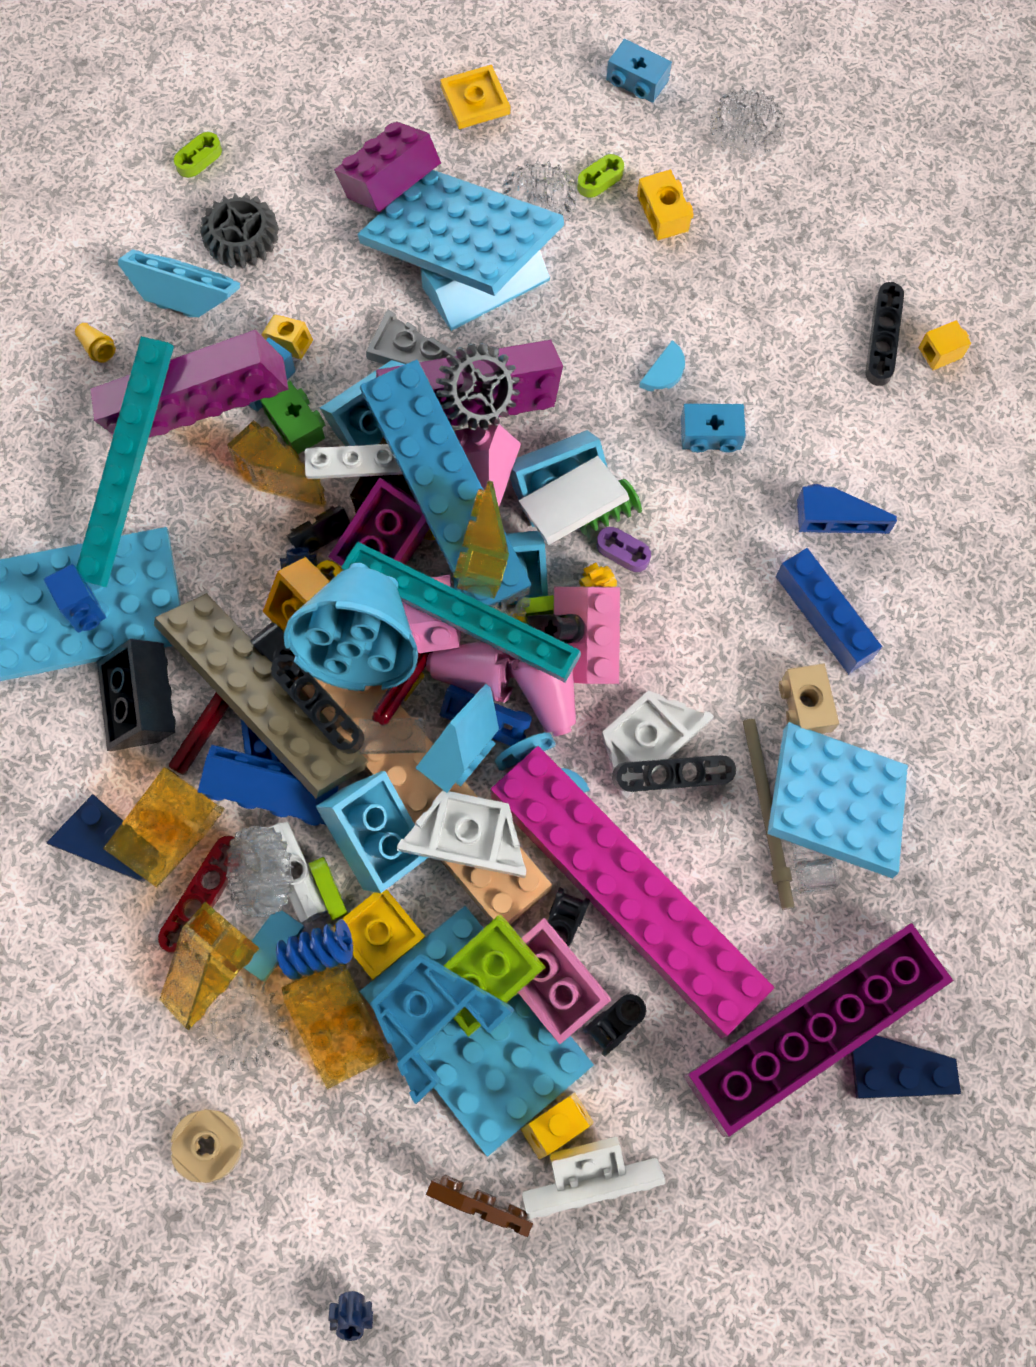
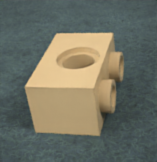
(813, 683)

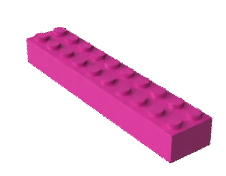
(632, 893)

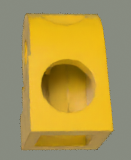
(289, 334)

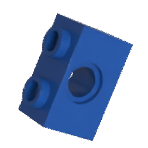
(75, 598)

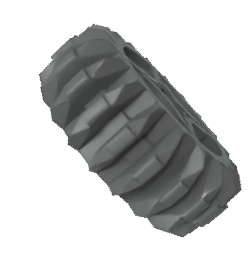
(227, 242)
(484, 398)

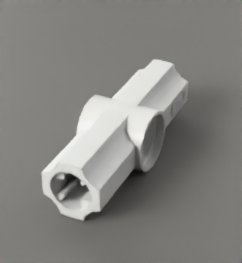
(305, 893)

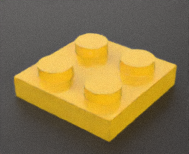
(475, 96)
(381, 932)

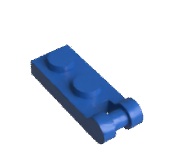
(456, 700)

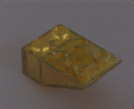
(272, 466)
(487, 552)
(163, 827)
(204, 964)
(334, 1024)

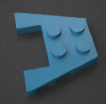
(420, 1006)

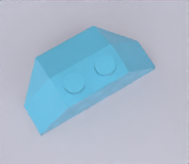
(176, 283)

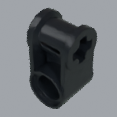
(565, 628)
(271, 644)
(567, 914)
(614, 1024)

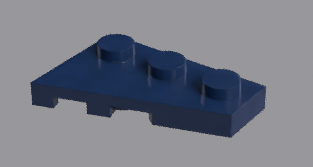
(88, 833)

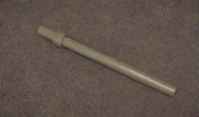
(780, 874)

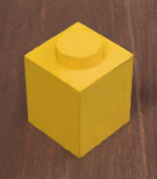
(944, 345)

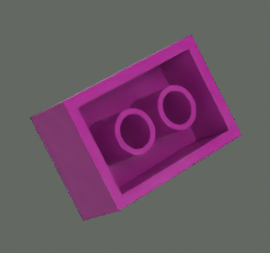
(387, 165)
(385, 522)

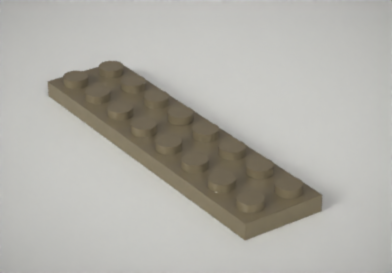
(245, 682)

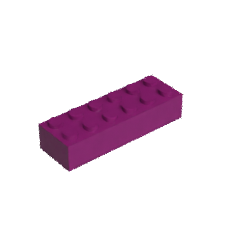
(535, 365)
(203, 384)

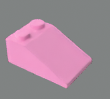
(490, 455)

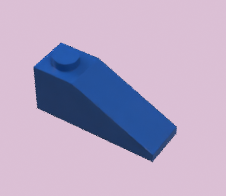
(835, 511)

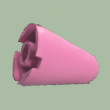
(472, 668)
(549, 697)

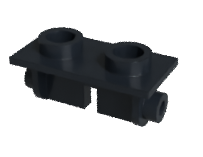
(327, 528)

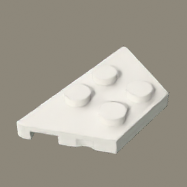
(651, 731)
(467, 833)

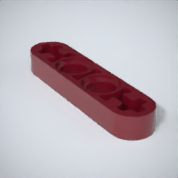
(197, 892)

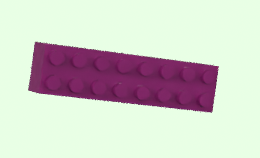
(817, 1030)

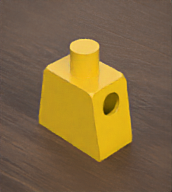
(557, 1126)

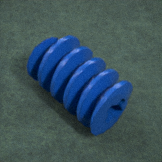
(315, 952)

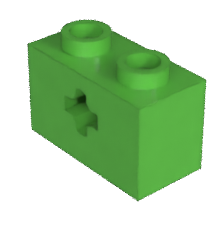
(296, 432)

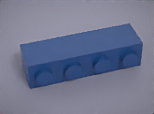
(828, 611)
(258, 784)

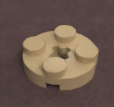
(186, 1146)

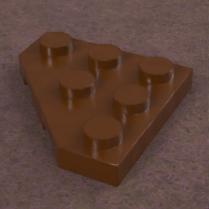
(450, 1192)

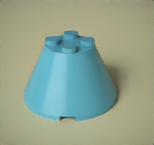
(354, 632)

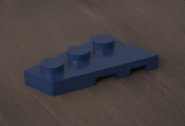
(900, 1070)

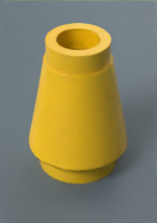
(95, 343)

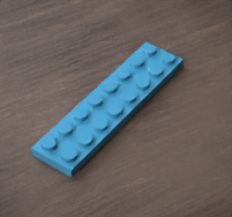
(433, 465)

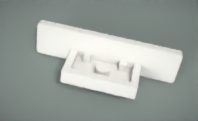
(350, 461)
(589, 1176)

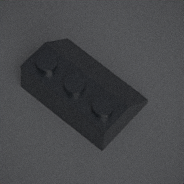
(136, 695)

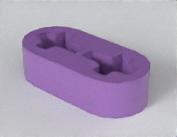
(627, 543)

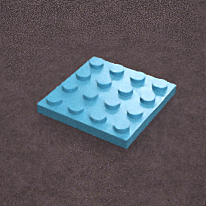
(839, 800)

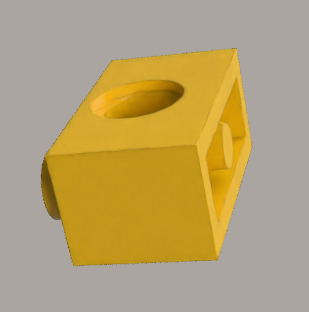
(664, 204)

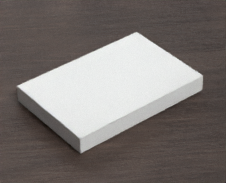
(573, 500)

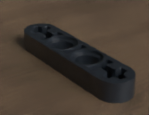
(884, 333)
(314, 706)
(674, 774)

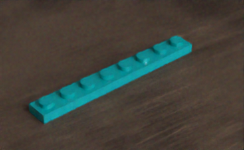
(124, 460)
(472, 615)

